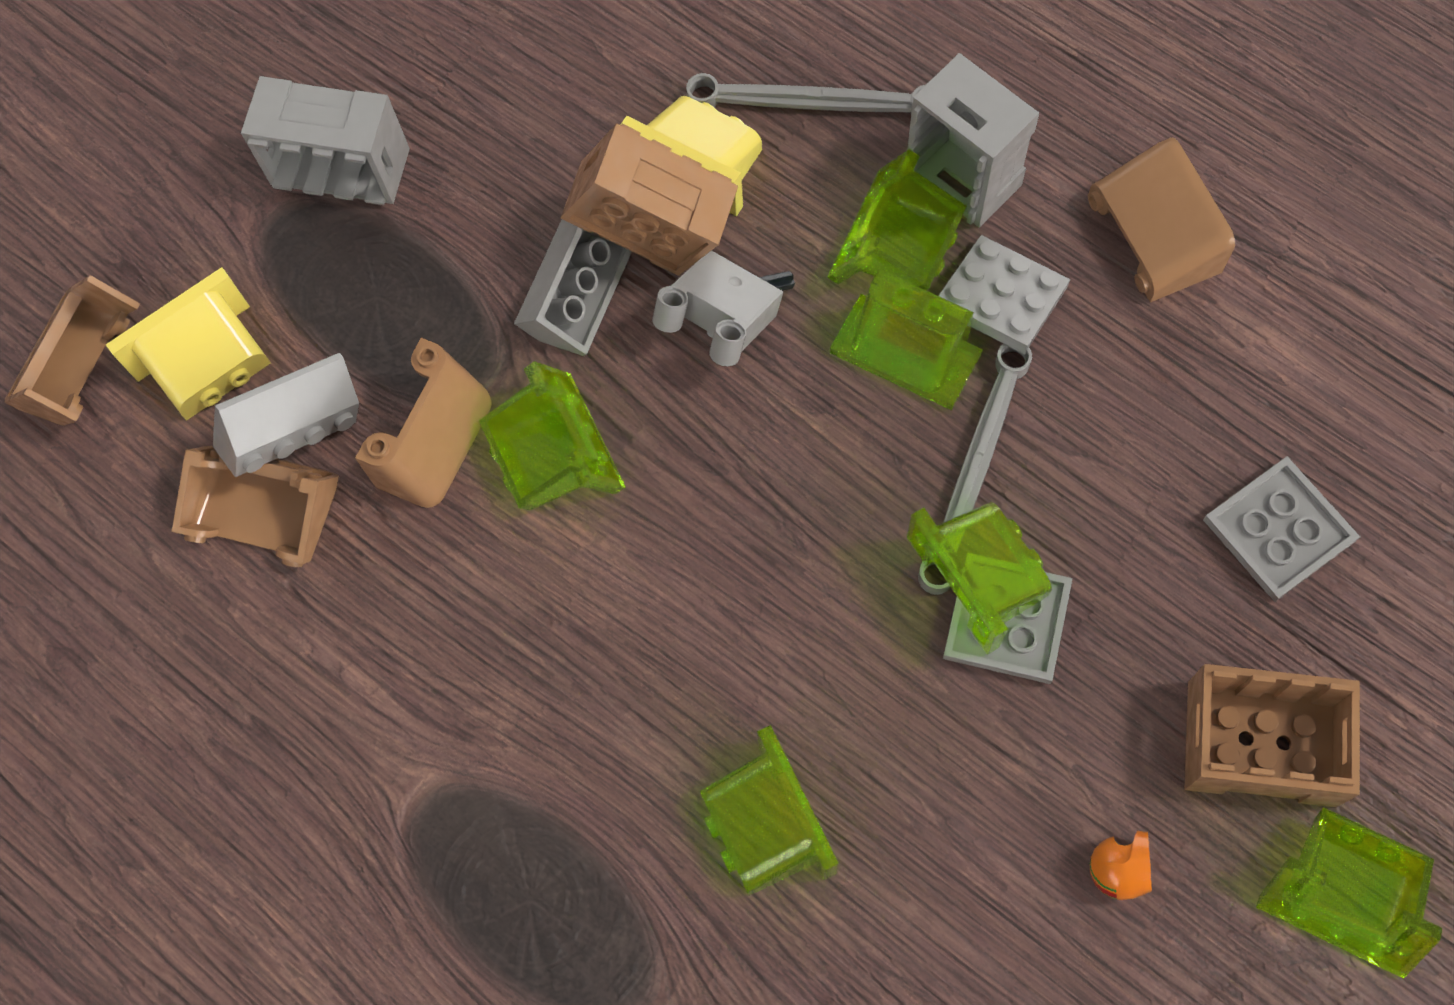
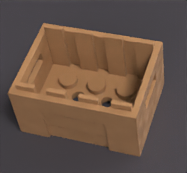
(650, 200)
(1310, 711)

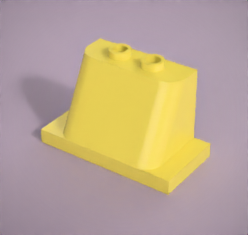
(707, 137)
(194, 345)

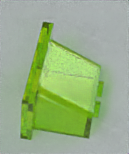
(900, 227)
(910, 339)
(548, 441)
(984, 566)
(766, 820)
(1357, 894)

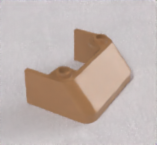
(69, 350)

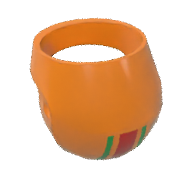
(1122, 870)

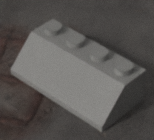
(572, 289)
(285, 415)

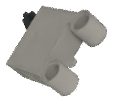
(723, 302)

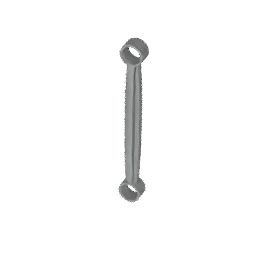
(801, 96)
(981, 448)

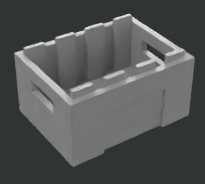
(974, 133)
(326, 140)

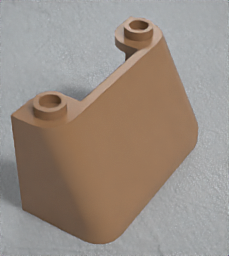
(1165, 219)
(435, 435)
(270, 508)

